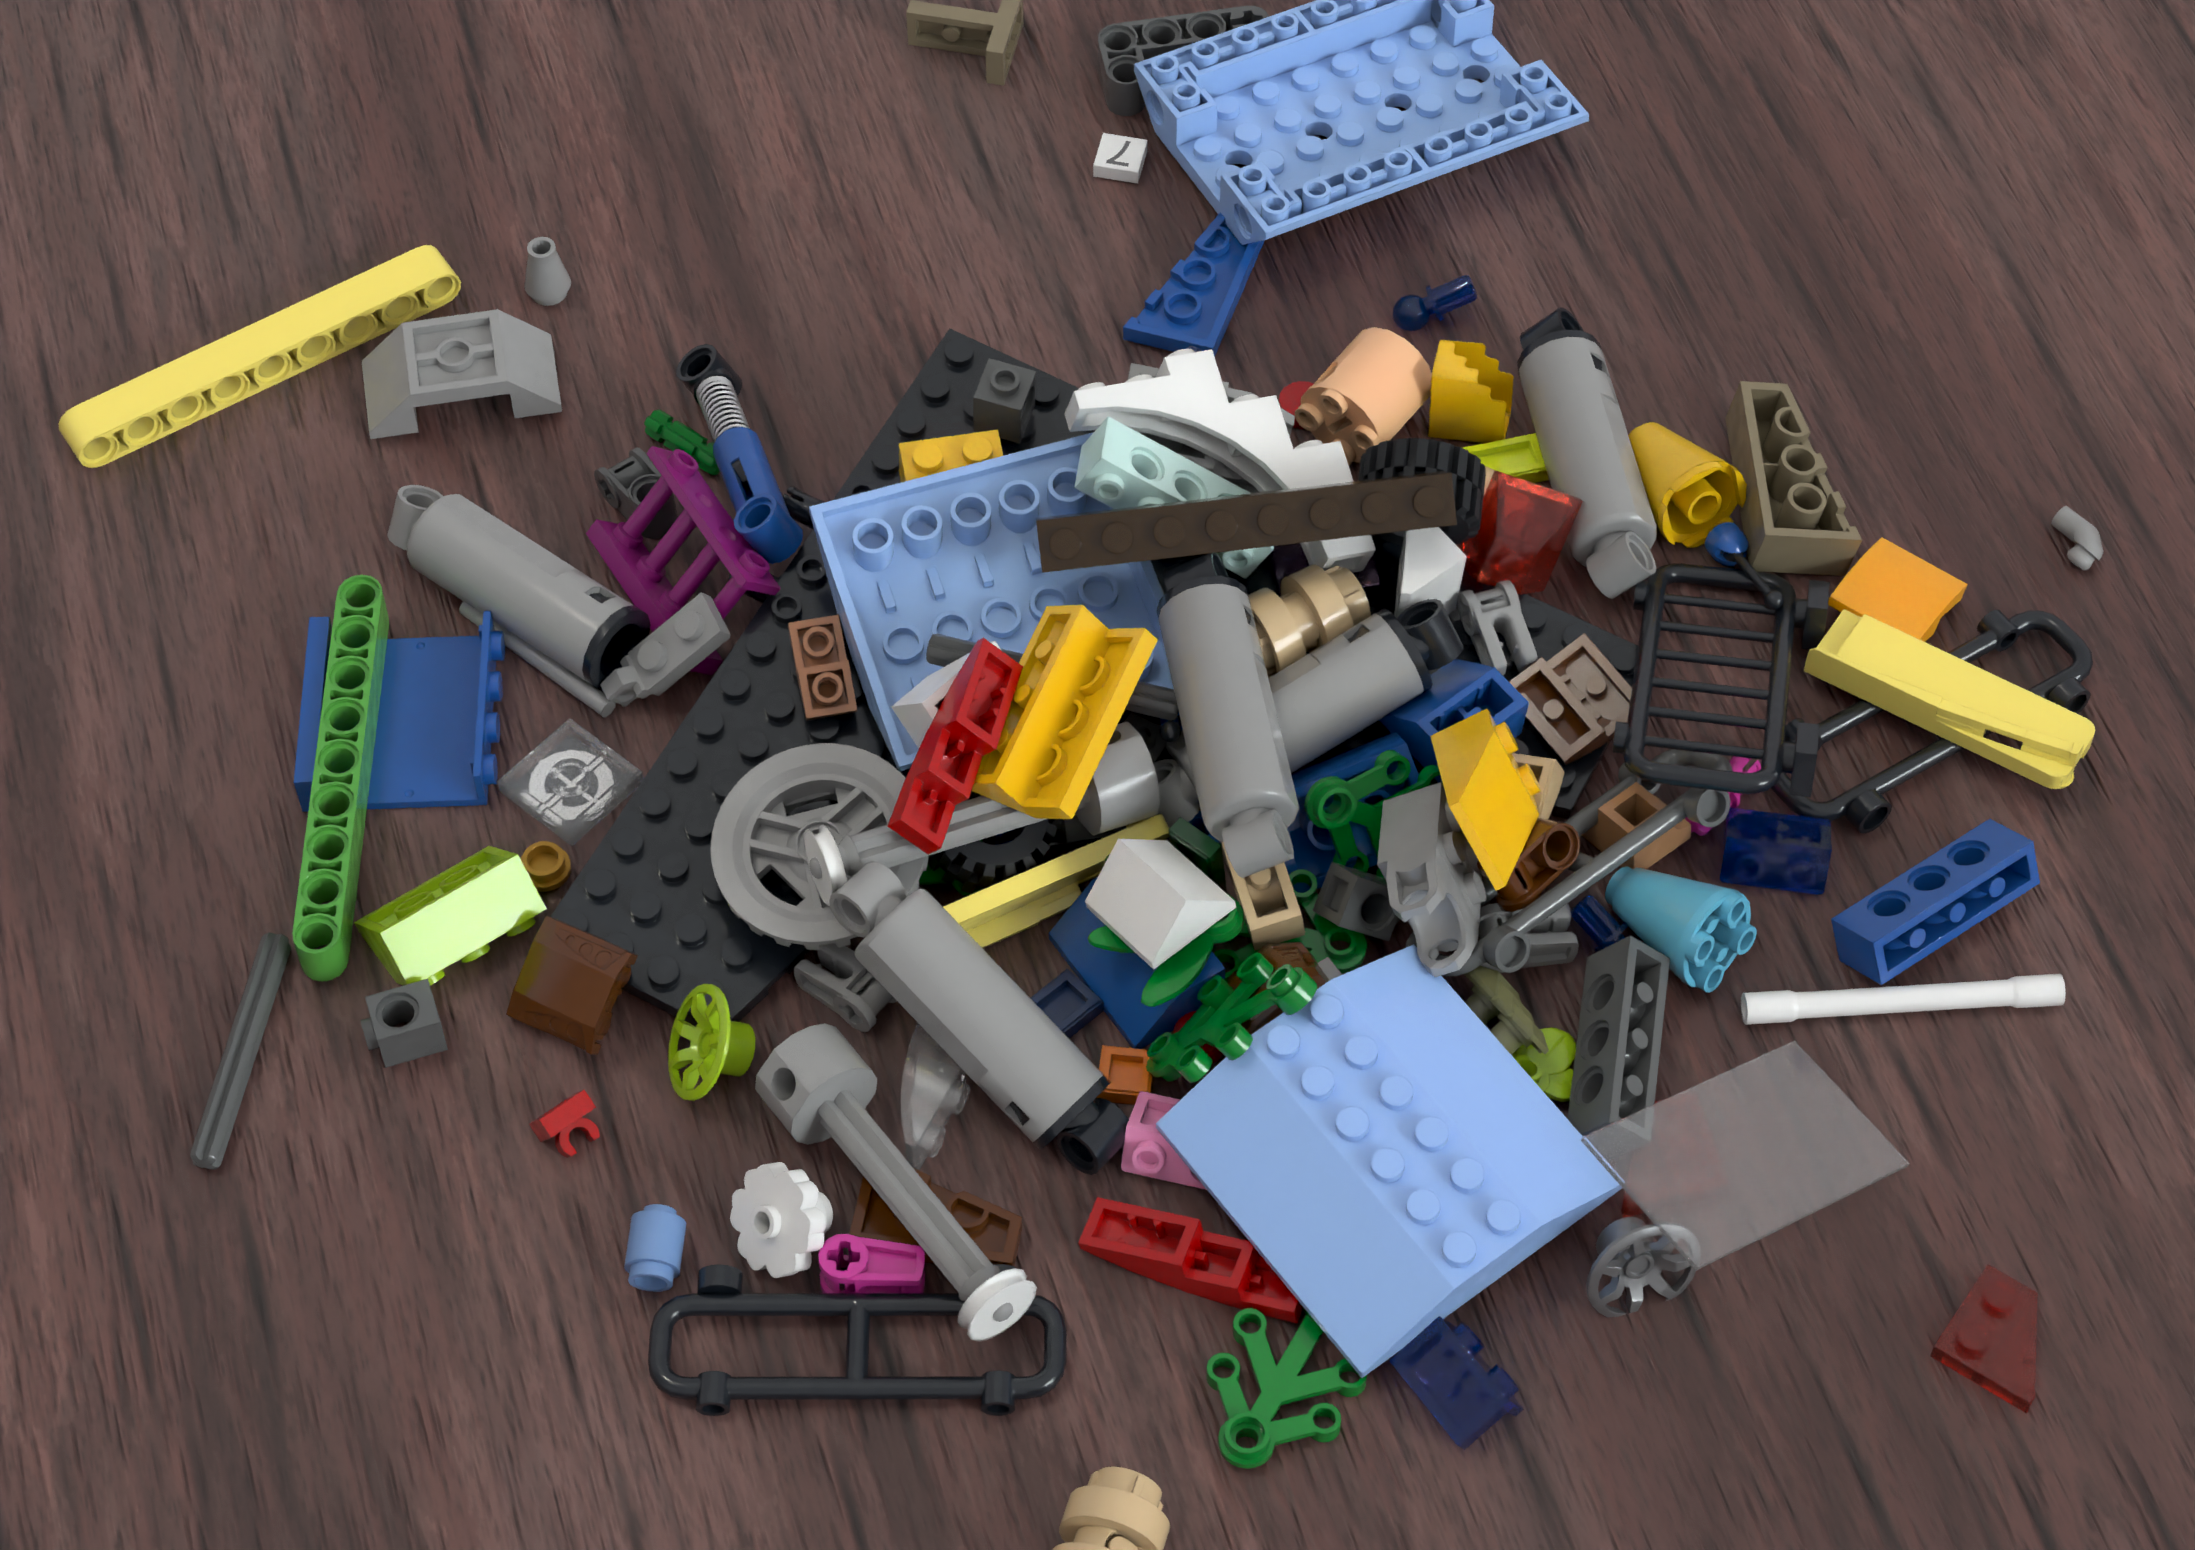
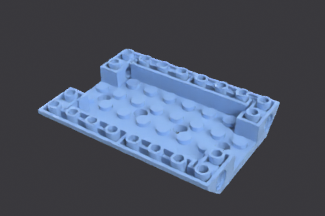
(1338, 75)

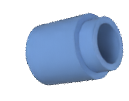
(655, 1248)

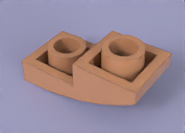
(822, 667)

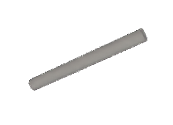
(559, 674)

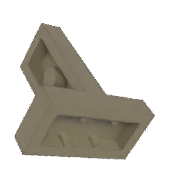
(969, 32)

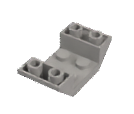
(457, 362)

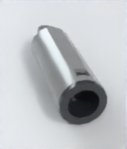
(517, 581)

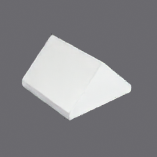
(1428, 569)
(1155, 898)

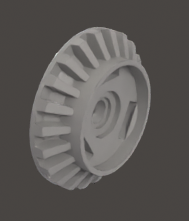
(758, 836)

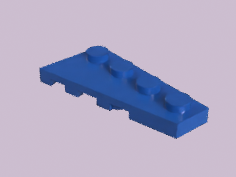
(1199, 295)

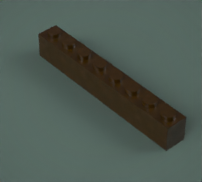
(1246, 521)

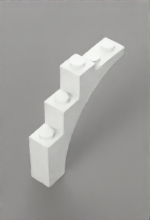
(1247, 435)

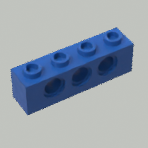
(1935, 901)

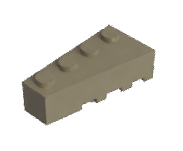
(1789, 505)

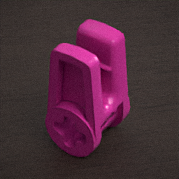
(871, 1266)

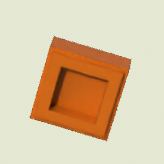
(1126, 1072)

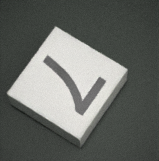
(1120, 158)

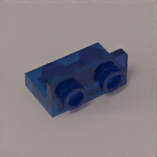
(1776, 851)
(1456, 1381)

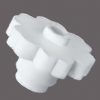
(779, 1219)

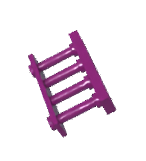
(644, 572)

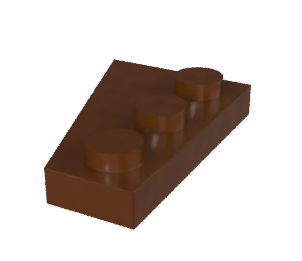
(988, 1225)

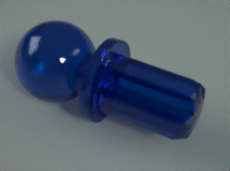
(1413, 311)
(1598, 922)

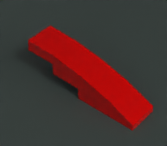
(954, 745)
(1185, 1257)

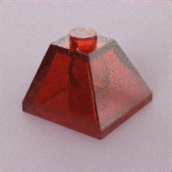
(1519, 533)

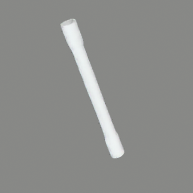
(2015, 992)

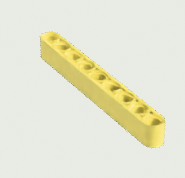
(258, 356)

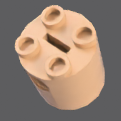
(1366, 392)

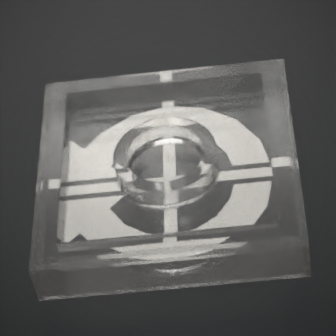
(570, 781)

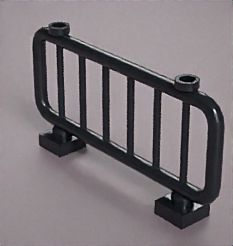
(1777, 755)

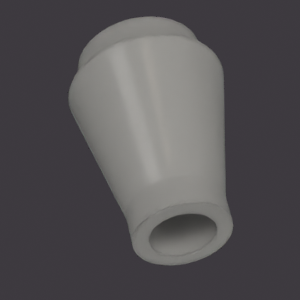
(545, 275)

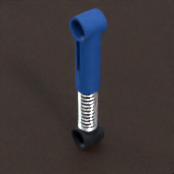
(744, 467)

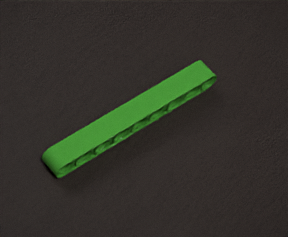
(344, 746)

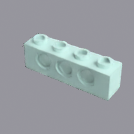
(1134, 471)

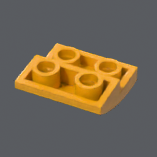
(1898, 590)

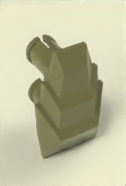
(1497, 998)

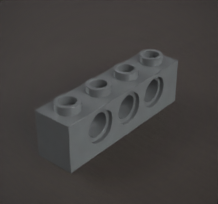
(1618, 1034)

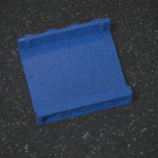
(430, 722)

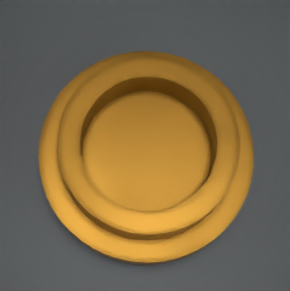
(546, 865)

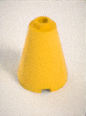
(1685, 484)

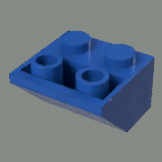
(1456, 694)

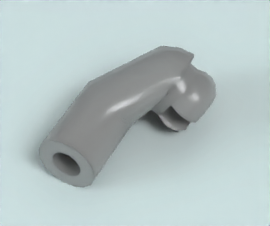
(2083, 534)

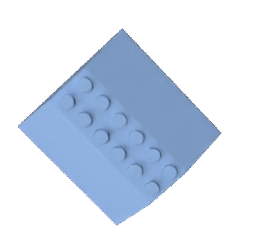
(966, 563)
(1385, 1155)

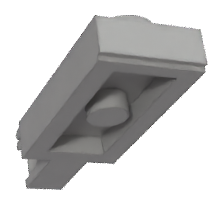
(668, 652)

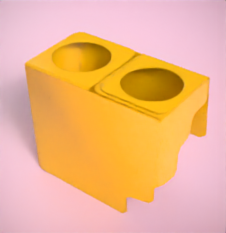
(1468, 394)

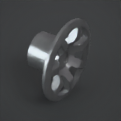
(1633, 1260)

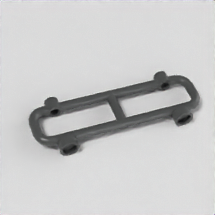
(1507, 944)

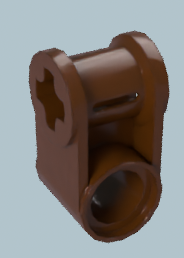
(1545, 856)

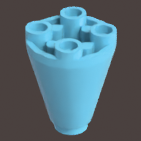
(1685, 920)

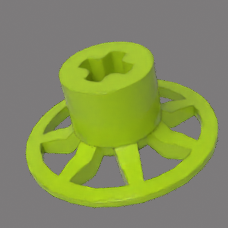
(715, 1043)

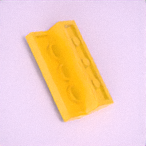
(1063, 712)

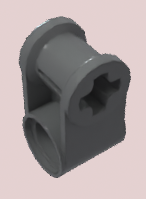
(628, 484)

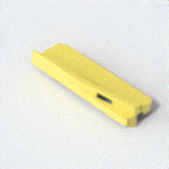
(1951, 698)
(1043, 890)

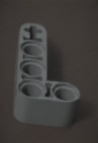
(1134, 41)

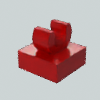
(563, 1119)

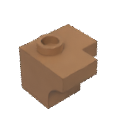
(1626, 813)

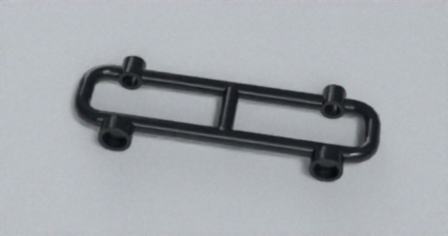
(1864, 802)
(721, 1295)

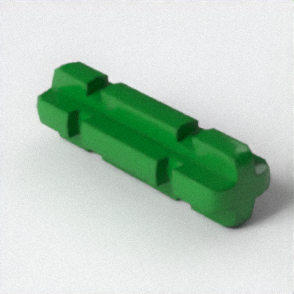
(679, 436)

